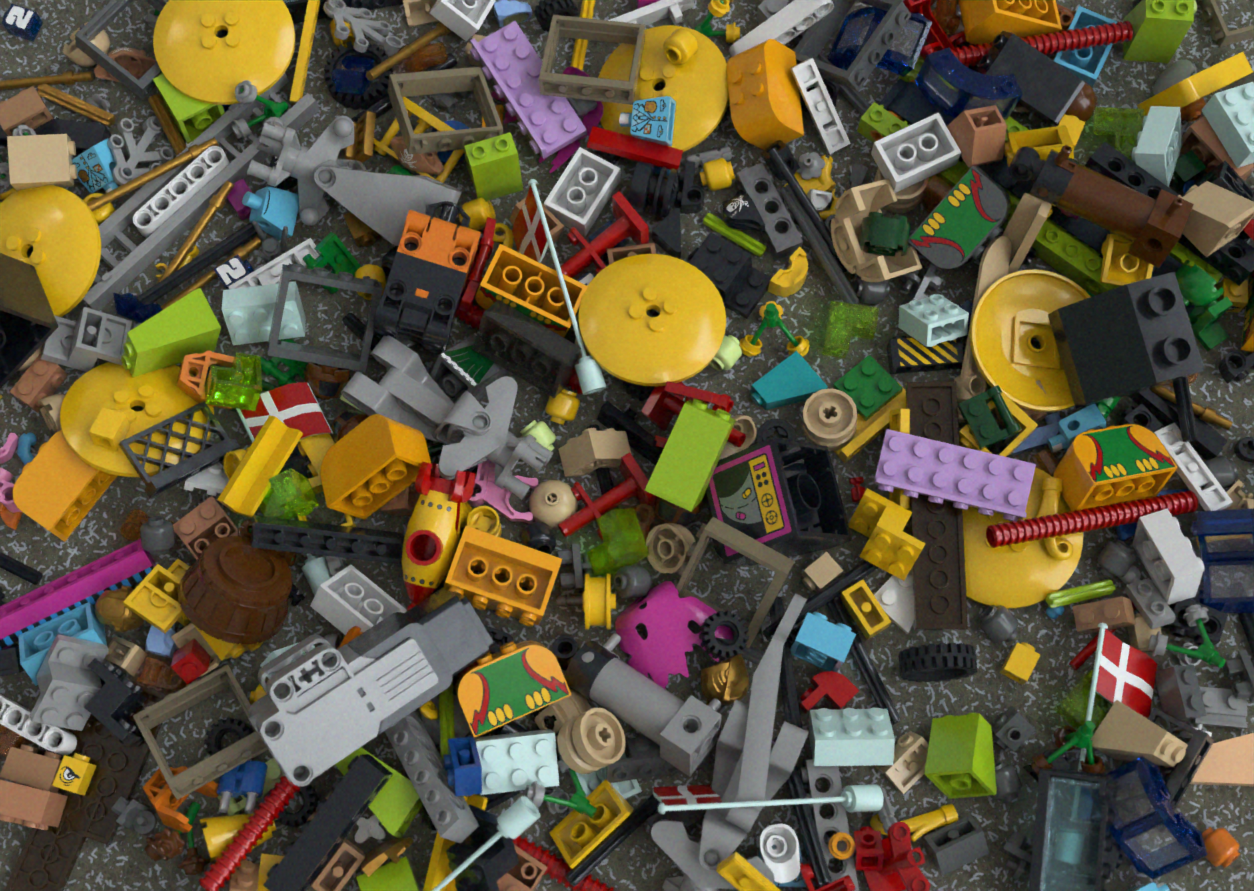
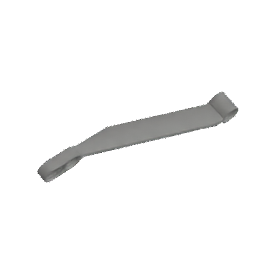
(761, 722)

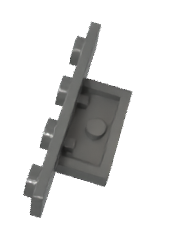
(643, 762)

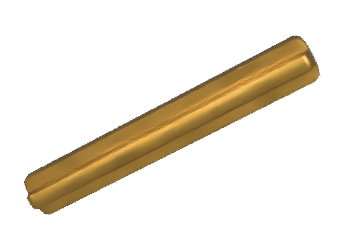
(76, 105)

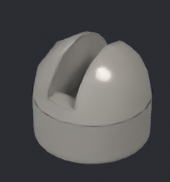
(333, 639)

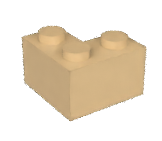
(593, 451)

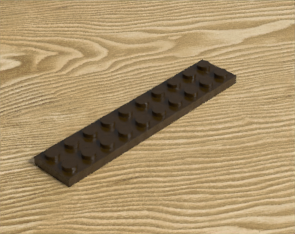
(940, 567)

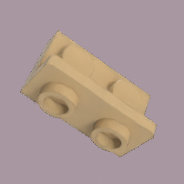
(908, 762)

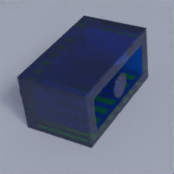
(351, 75)

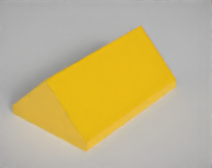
(581, 834)

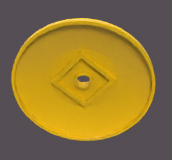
(211, 67)
(696, 86)
(62, 238)
(1002, 332)
(646, 347)
(114, 387)
(1018, 572)

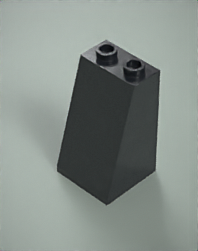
(1044, 83)

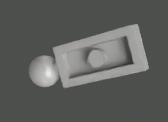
(1147, 599)

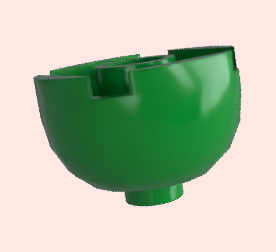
(1196, 285)

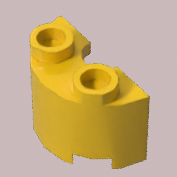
(790, 280)

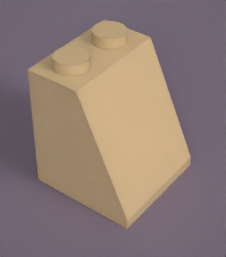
(41, 161)
(1215, 216)
(1130, 736)

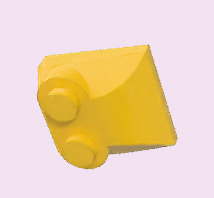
(1119, 266)

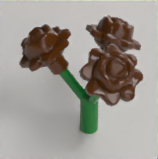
(168, 844)

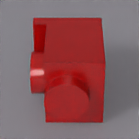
(868, 844)

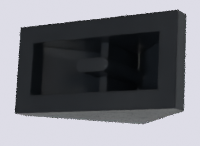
(668, 234)

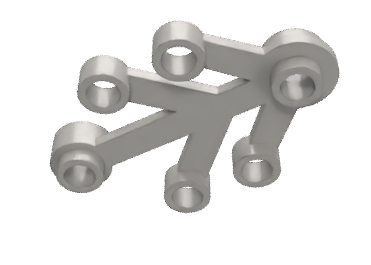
(362, 24)
(136, 152)

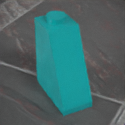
(786, 384)

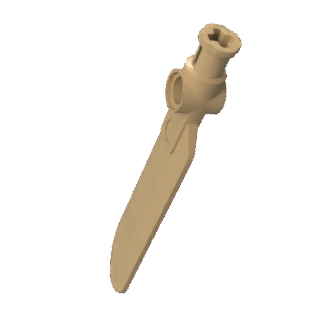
(992, 267)

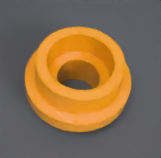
(847, 839)

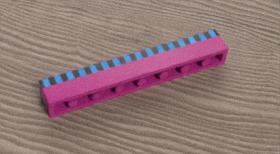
(74, 589)

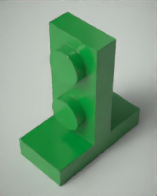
(1205, 324)

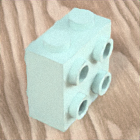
(933, 320)

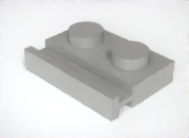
(1222, 709)

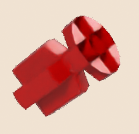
(857, 491)

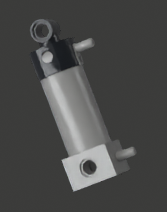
(680, 728)

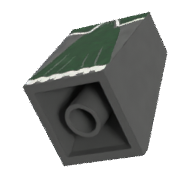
(464, 370)

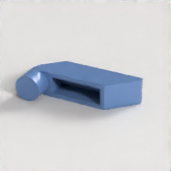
(1040, 435)

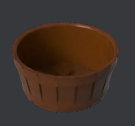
(237, 591)

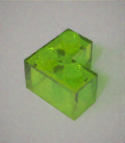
(1122, 123)
(847, 321)
(235, 386)
(289, 496)
(622, 542)
(1075, 704)

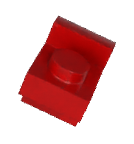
(832, 686)

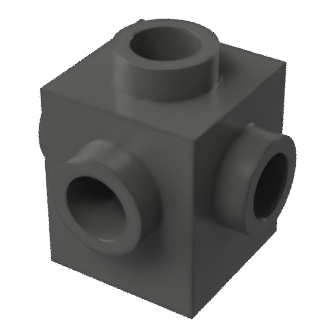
(1011, 729)

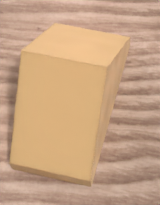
(125, 655)

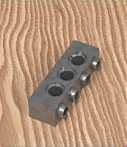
(779, 244)

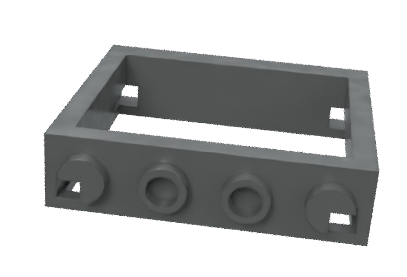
(98, 22)
(871, 53)
(315, 354)

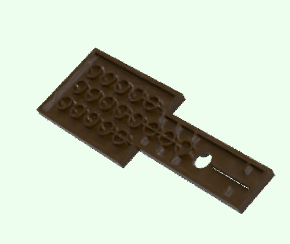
(51, 854)

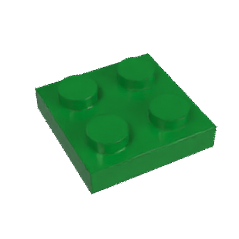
(868, 387)

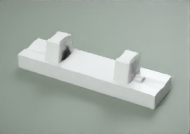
(656, 12)
(820, 106)
(271, 272)
(1193, 470)

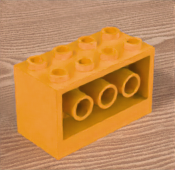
(507, 560)

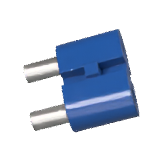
(244, 780)

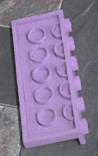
(516, 71)
(954, 475)

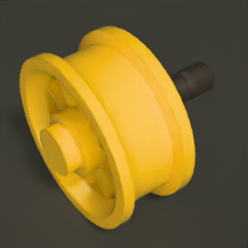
(596, 601)

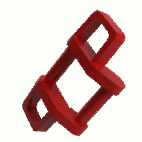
(475, 273)

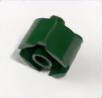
(885, 234)

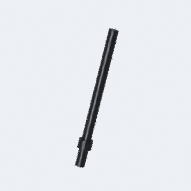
(804, 200)

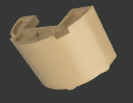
(846, 231)

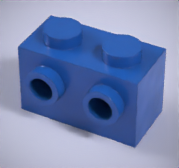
(463, 766)

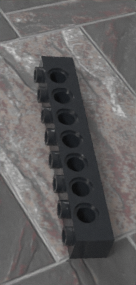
(1232, 260)

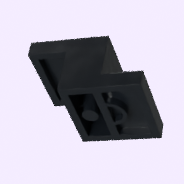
(1228, 179)
(731, 273)
(116, 701)
(491, 864)

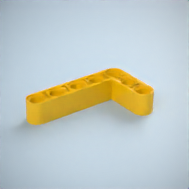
(1201, 84)

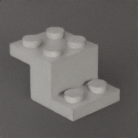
(88, 338)
(67, 682)

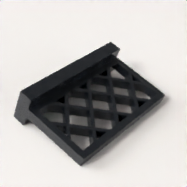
(184, 469)
(1185, 770)

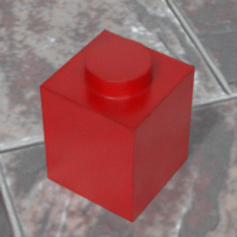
(190, 661)

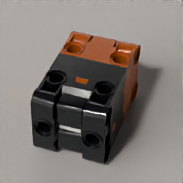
(427, 277)

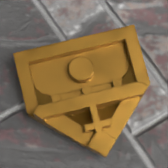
(363, 138)
(379, 854)

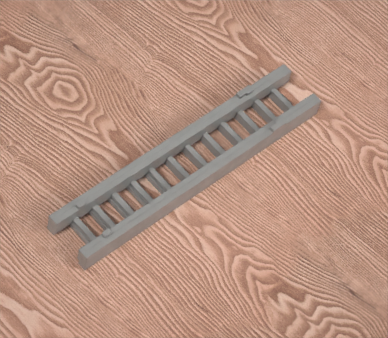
(183, 219)

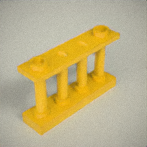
(425, 121)

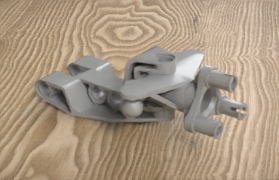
(373, 197)
(467, 428)
(719, 837)

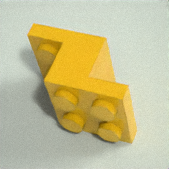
(887, 543)
(157, 597)

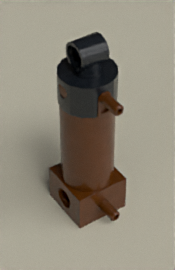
(1147, 222)

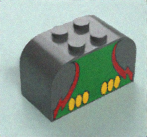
(964, 221)

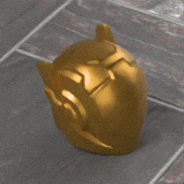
(112, 612)
(725, 681)

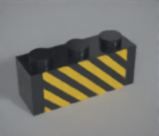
(911, 356)

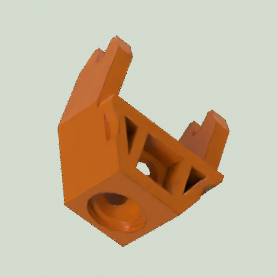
(198, 365)
(165, 802)

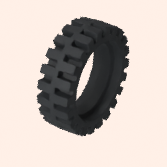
(370, 96)
(937, 662)

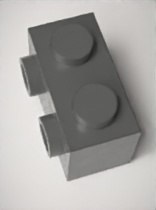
(1180, 692)
(956, 845)

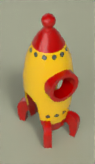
(433, 530)

